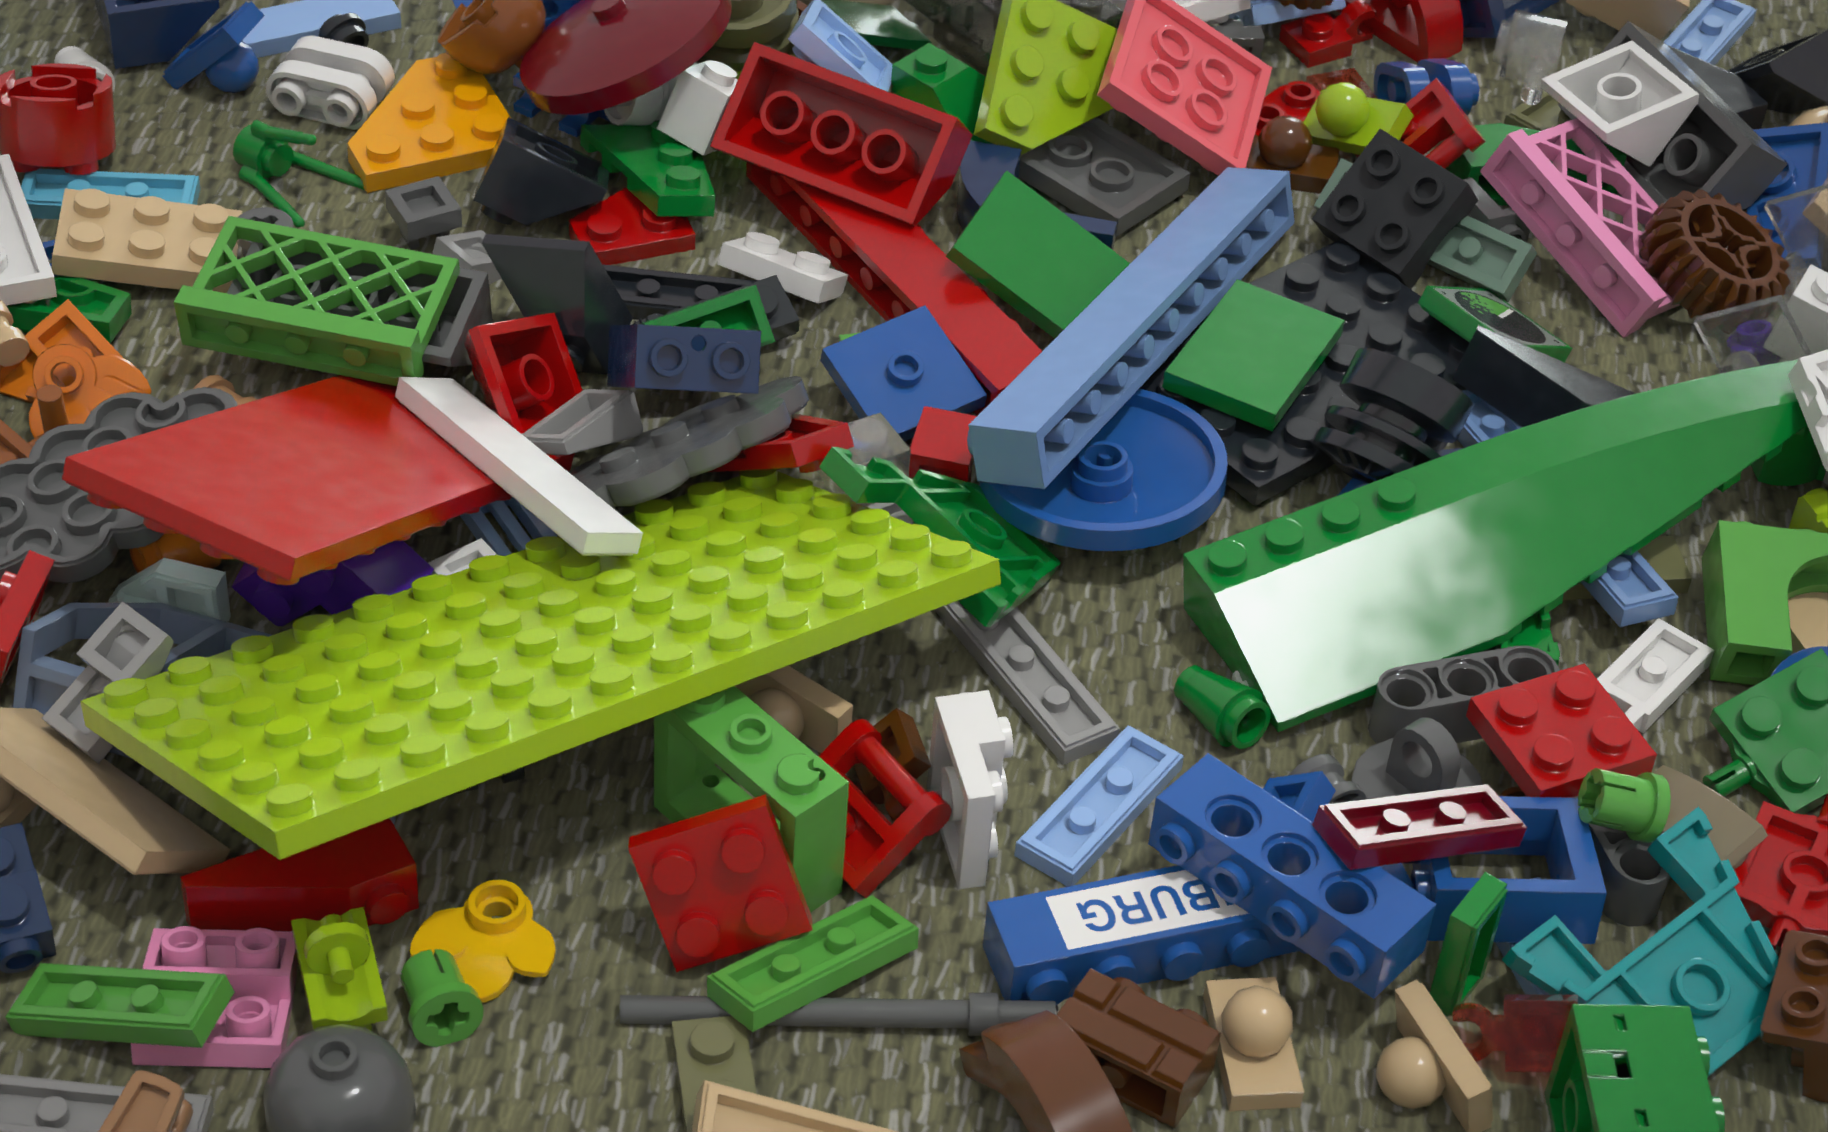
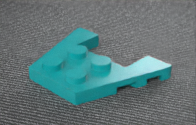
(1700, 960)

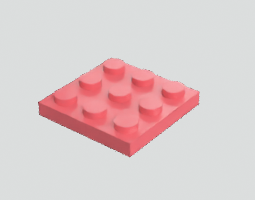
(1185, 83)

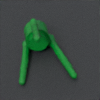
(266, 153)

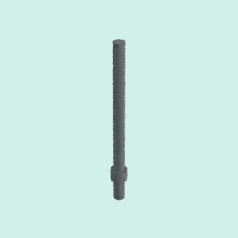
(974, 1014)

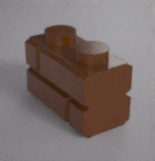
(1146, 1049)

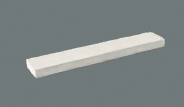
(519, 467)

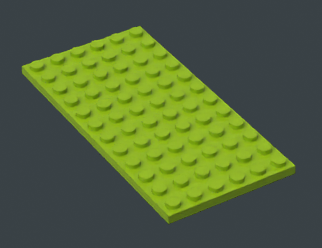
(525, 656)

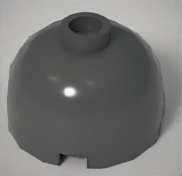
(339, 1083)

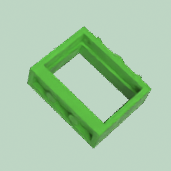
(763, 760)

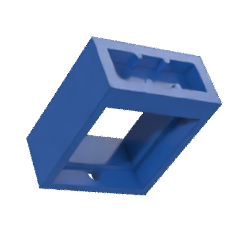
(1572, 894)

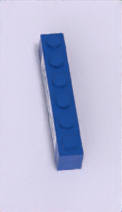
(1123, 927)

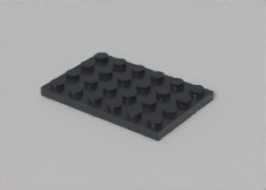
(1377, 316)

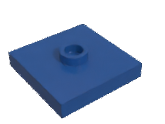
(901, 370)

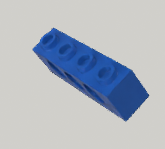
(1288, 876)

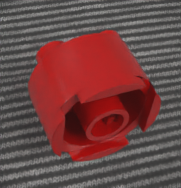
(57, 118)

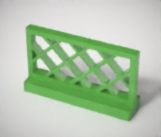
(305, 332)

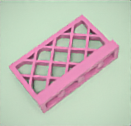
(1577, 231)

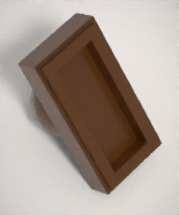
(1288, 146)

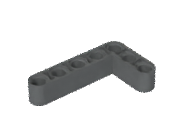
(1443, 693)

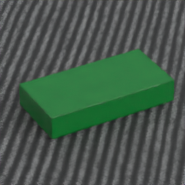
(1468, 943)

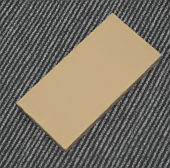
(100, 800)

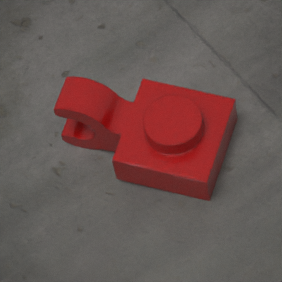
(1324, 39)

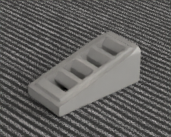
(588, 422)

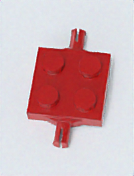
(1787, 873)

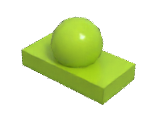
(1350, 119)

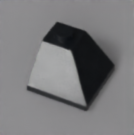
(1790, 74)
(537, 177)
(566, 281)

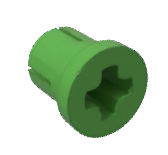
(1625, 802)
(439, 1000)

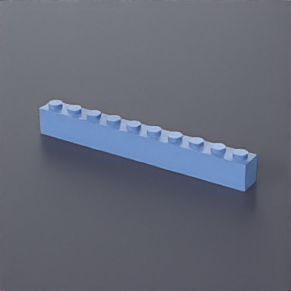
(1129, 329)

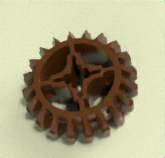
(1711, 254)

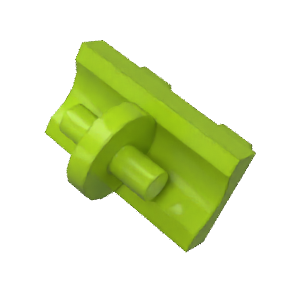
(339, 970)

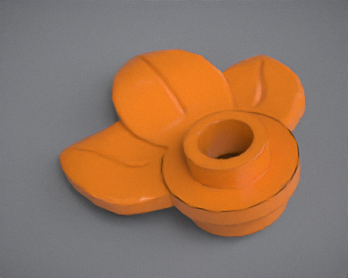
(94, 382)

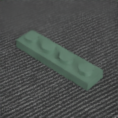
(1470, 250)

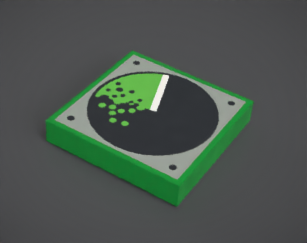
(1467, 308)

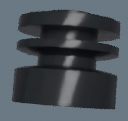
(1395, 416)

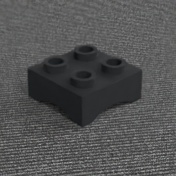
(1395, 207)

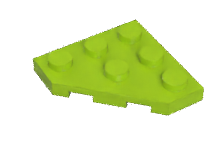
(1043, 73)

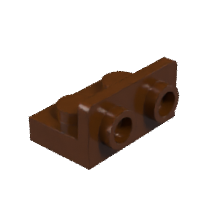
(1799, 1008)

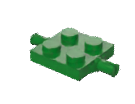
(1778, 737)

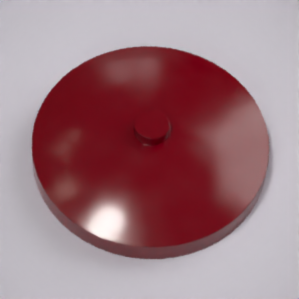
(618, 51)

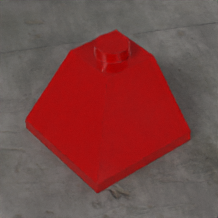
(522, 368)

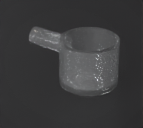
(1529, 51)

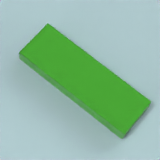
(812, 963)
(120, 1004)

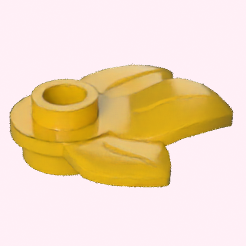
(489, 947)

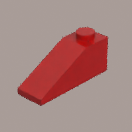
(346, 873)

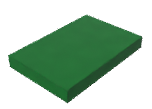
(1034, 256)
(1253, 354)

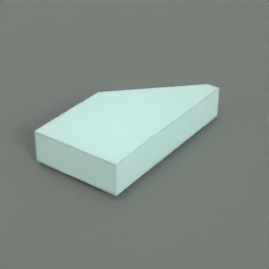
(180, 586)

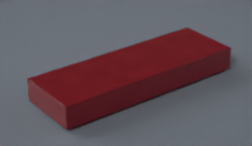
(1418, 826)

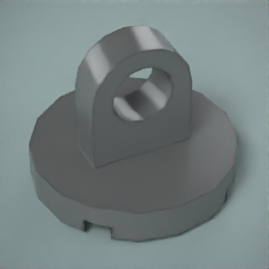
(1414, 761)

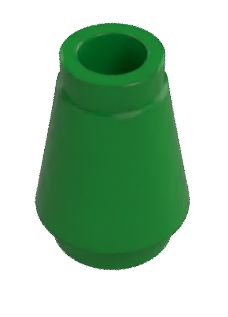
(1224, 706)

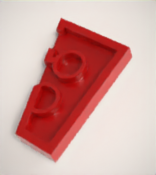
(799, 446)

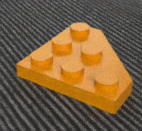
(428, 126)

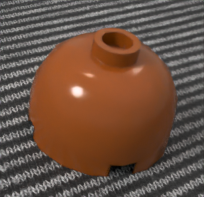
(493, 33)

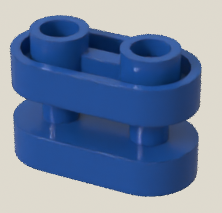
(1403, 80)

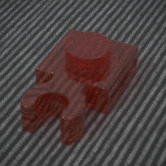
(1526, 1031)

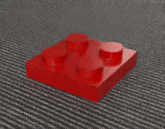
(1558, 731)
(720, 883)

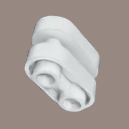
(330, 82)

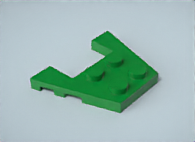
(958, 513)

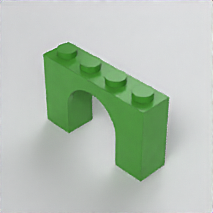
(1747, 590)

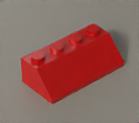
(841, 135)

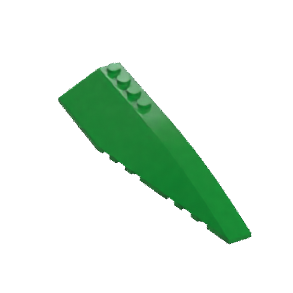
(1473, 539)

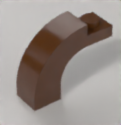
(1046, 1076)

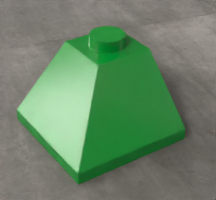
(940, 83)

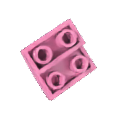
(256, 1019)

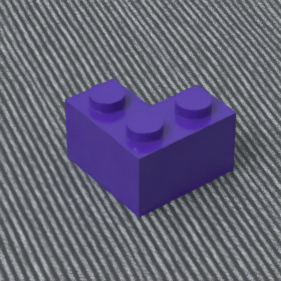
(383, 572)

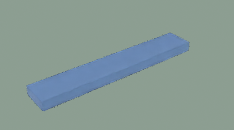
(1630, 587)

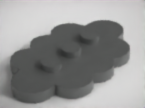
(692, 443)
(56, 518)

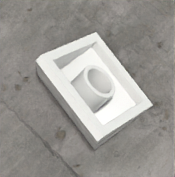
(1625, 99)

